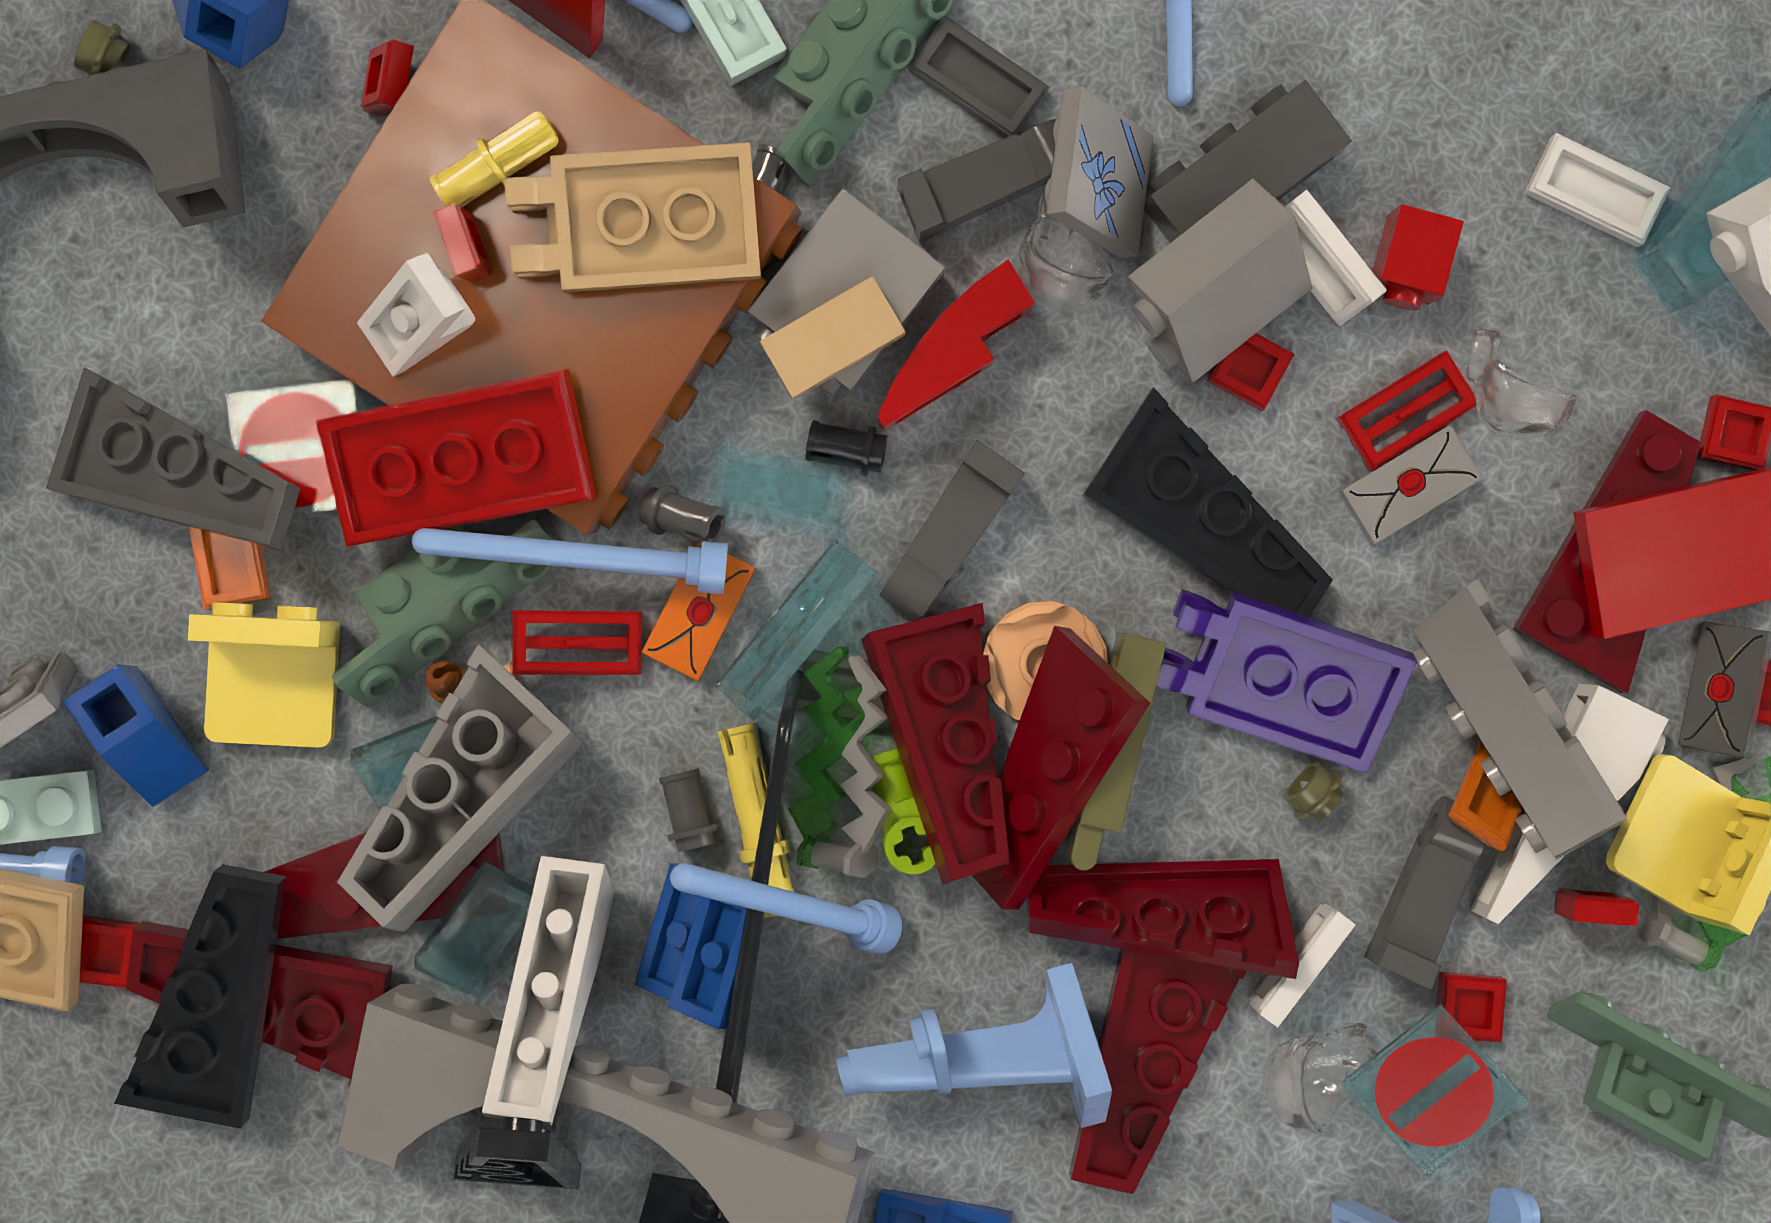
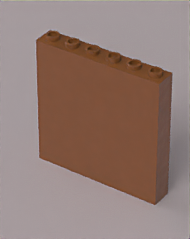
(624, 348)

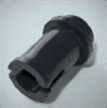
(846, 447)

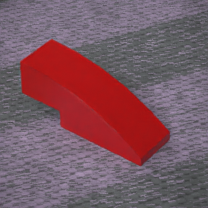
(954, 344)

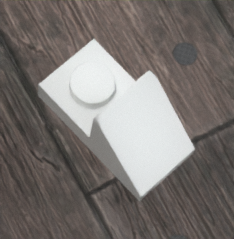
(415, 315)

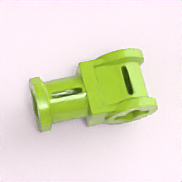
(896, 793)

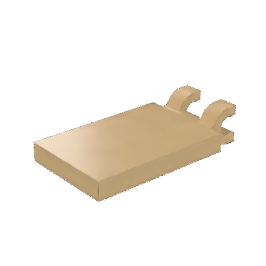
(642, 218)

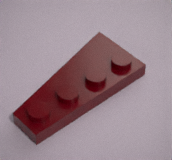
(1557, 616)
(945, 735)
(1058, 756)
(319, 905)
(1180, 910)
(312, 999)
(1150, 1047)

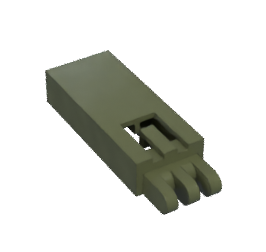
(1138, 663)

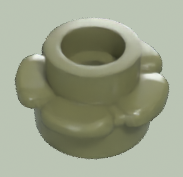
(101, 49)
(1318, 796)

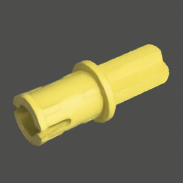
(495, 160)

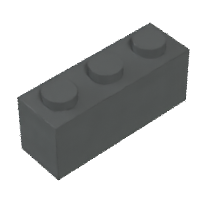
(1276, 148)

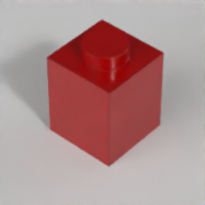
(1416, 256)

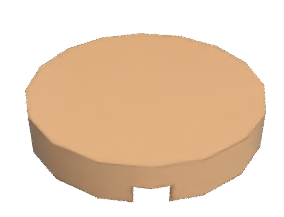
(1019, 644)

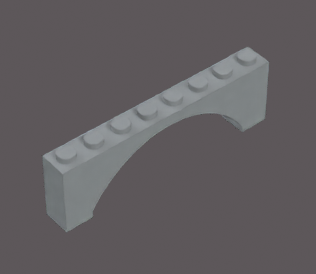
(435, 1058)

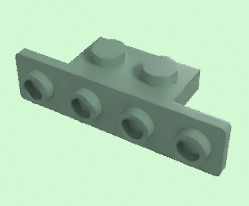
(844, 70)
(426, 607)
(1658, 1084)

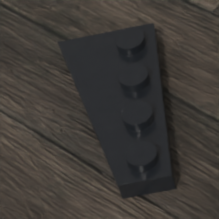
(1190, 505)
(212, 1010)
(518, 1155)

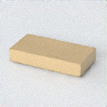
(833, 337)

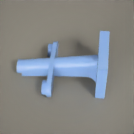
(1046, 1049)

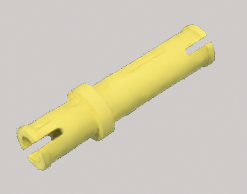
(748, 787)

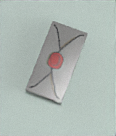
(1410, 485)

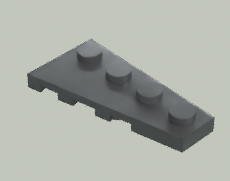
(157, 466)

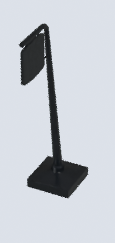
(683, 1199)

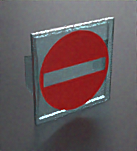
(281, 434)
(1433, 1090)

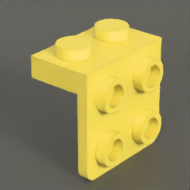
(269, 675)
(1696, 846)

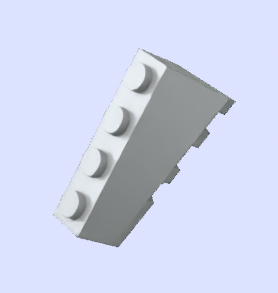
(1517, 725)
(457, 793)

